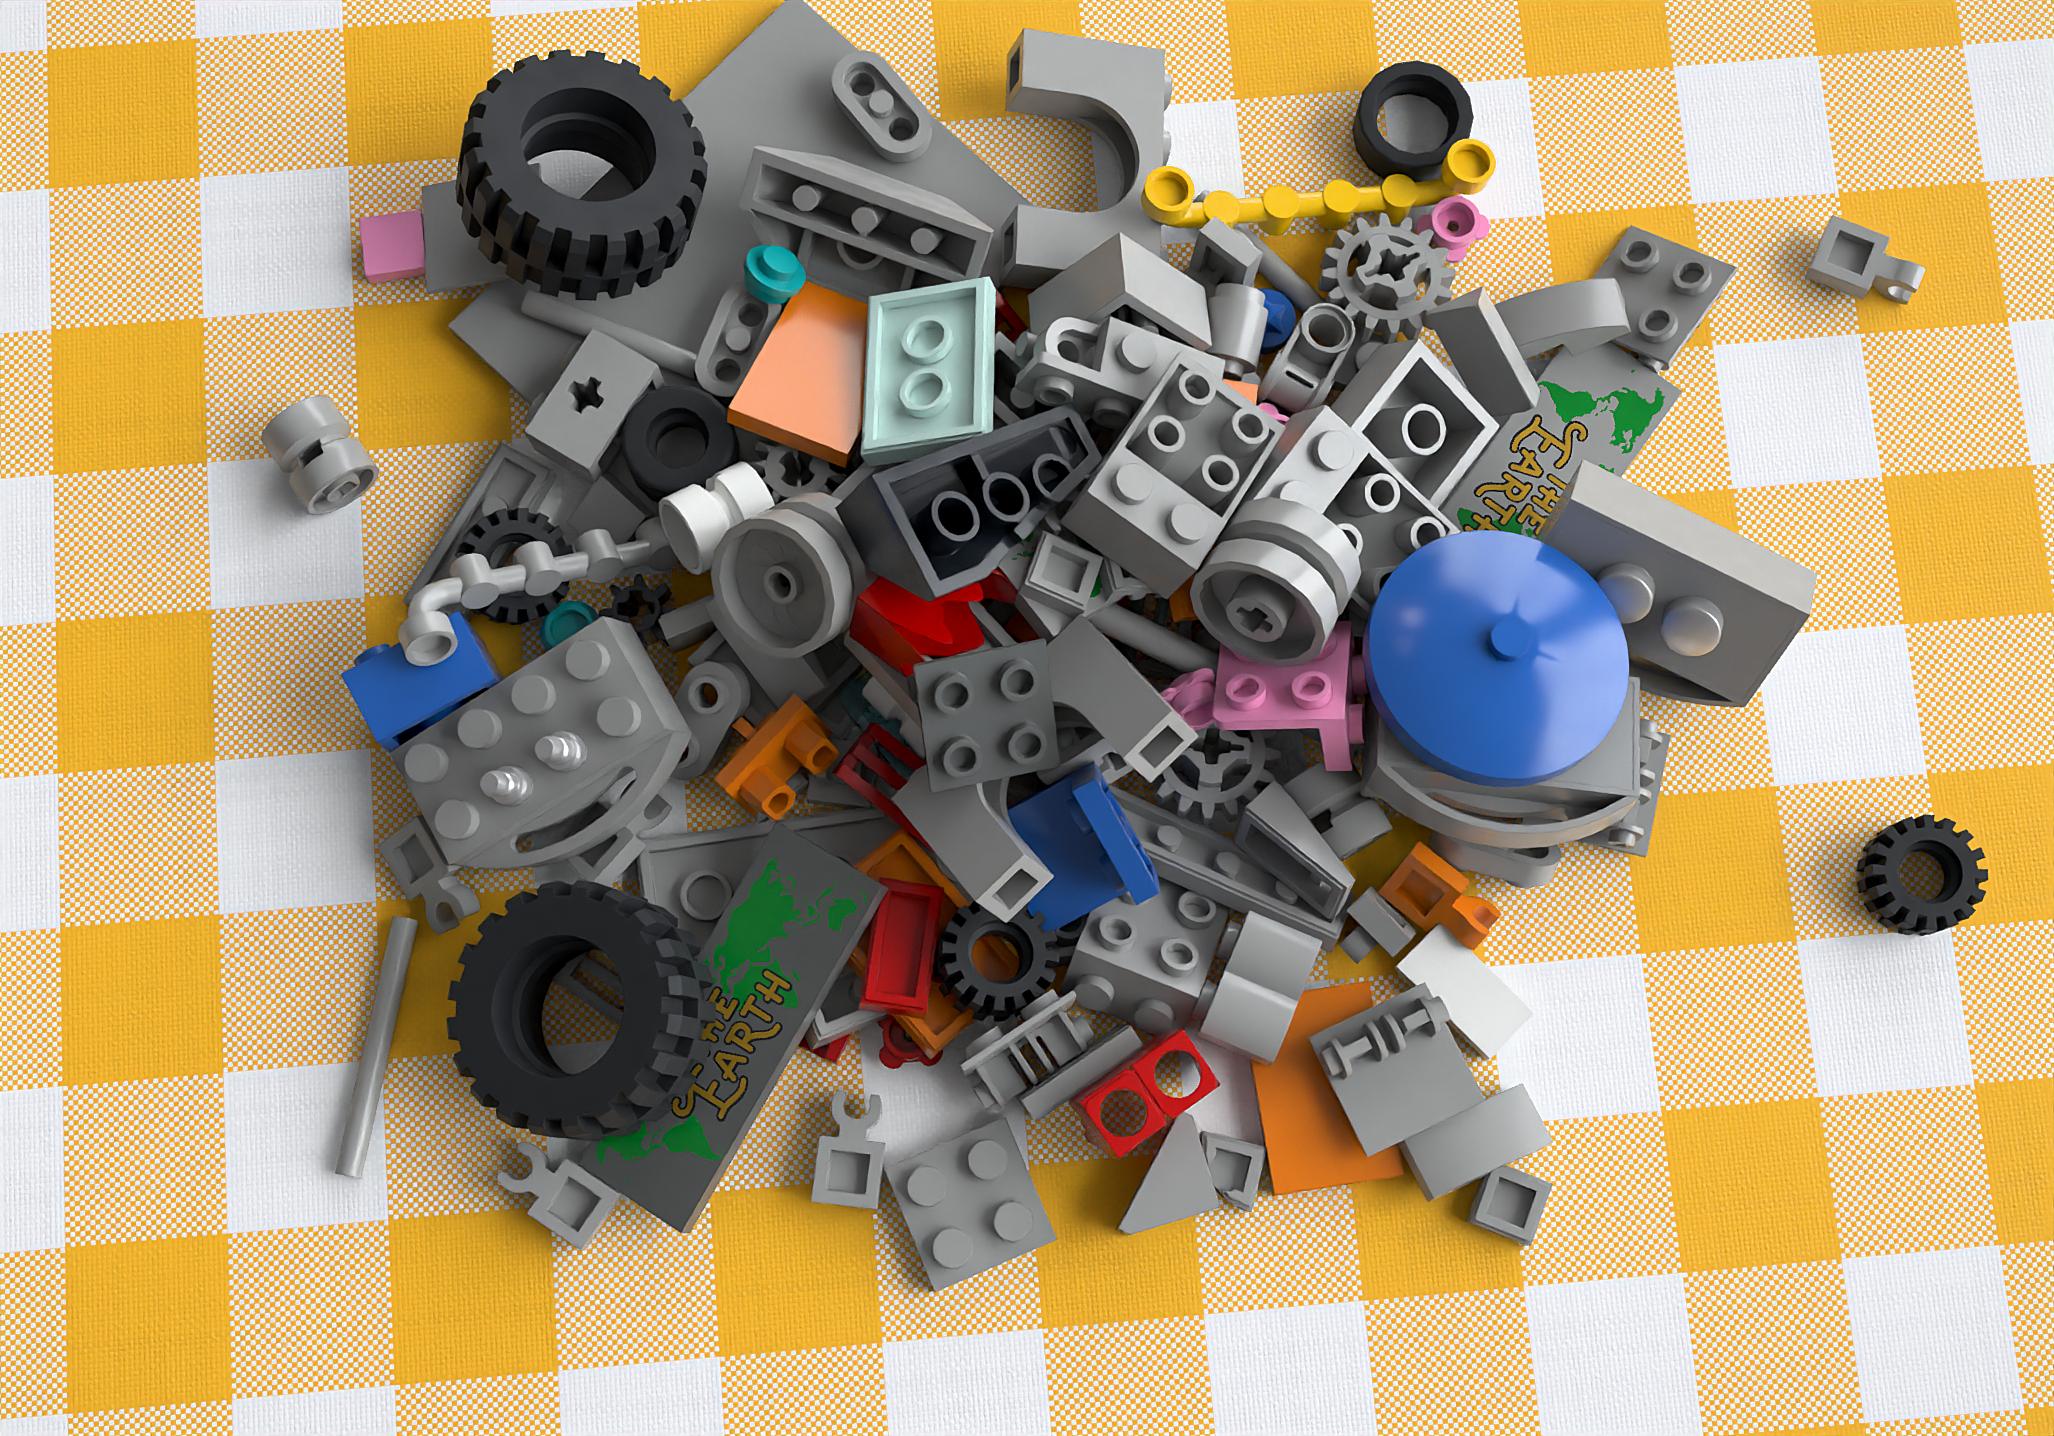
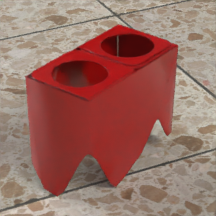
(921, 627)
(1159, 1106)

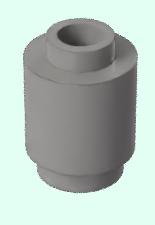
(1237, 328)

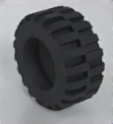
(592, 110)
(505, 995)

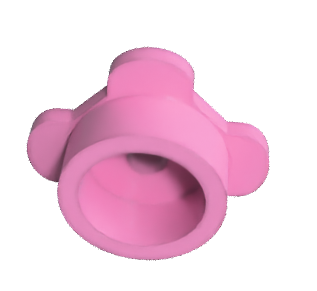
(1465, 215)
(1193, 697)

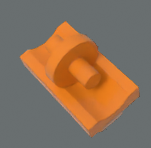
(773, 755)

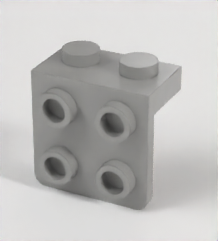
(1147, 957)

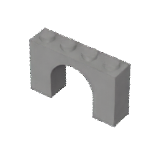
(1122, 99)
(1089, 689)

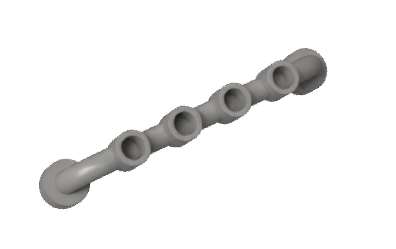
(428, 634)

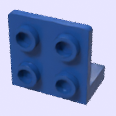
(1085, 845)

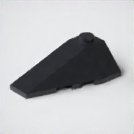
(968, 505)

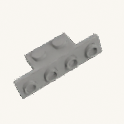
(1122, 374)

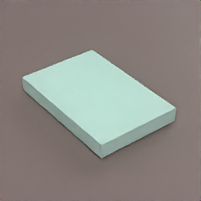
(928, 370)

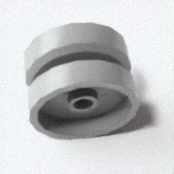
(789, 576)
(1275, 582)

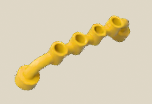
(1170, 193)

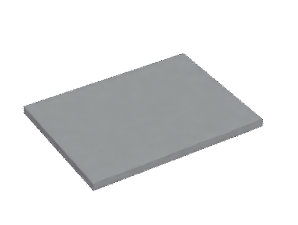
(762, 94)

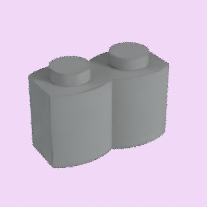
(1257, 987)

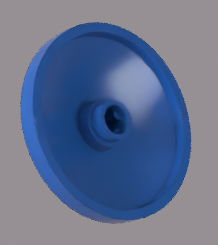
(1495, 658)

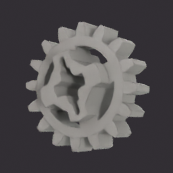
(1386, 277)
(1235, 757)

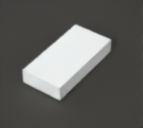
(1476, 998)

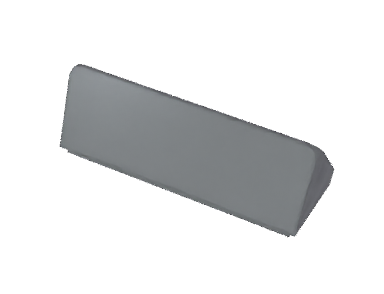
(1484, 354)

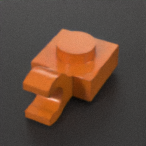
(1432, 891)

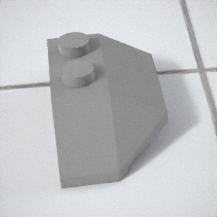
(859, 226)

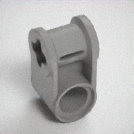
(1303, 369)

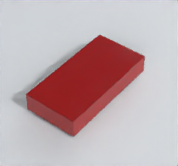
(902, 949)

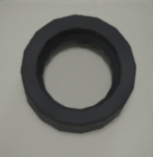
(1419, 80)

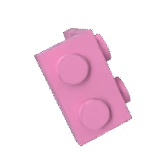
(1298, 697)

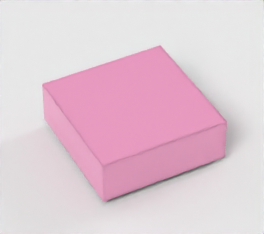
(393, 246)

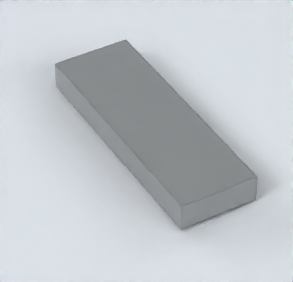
(505, 482)

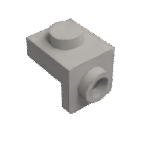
(1223, 257)

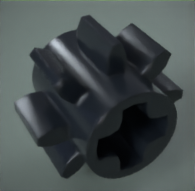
(627, 604)

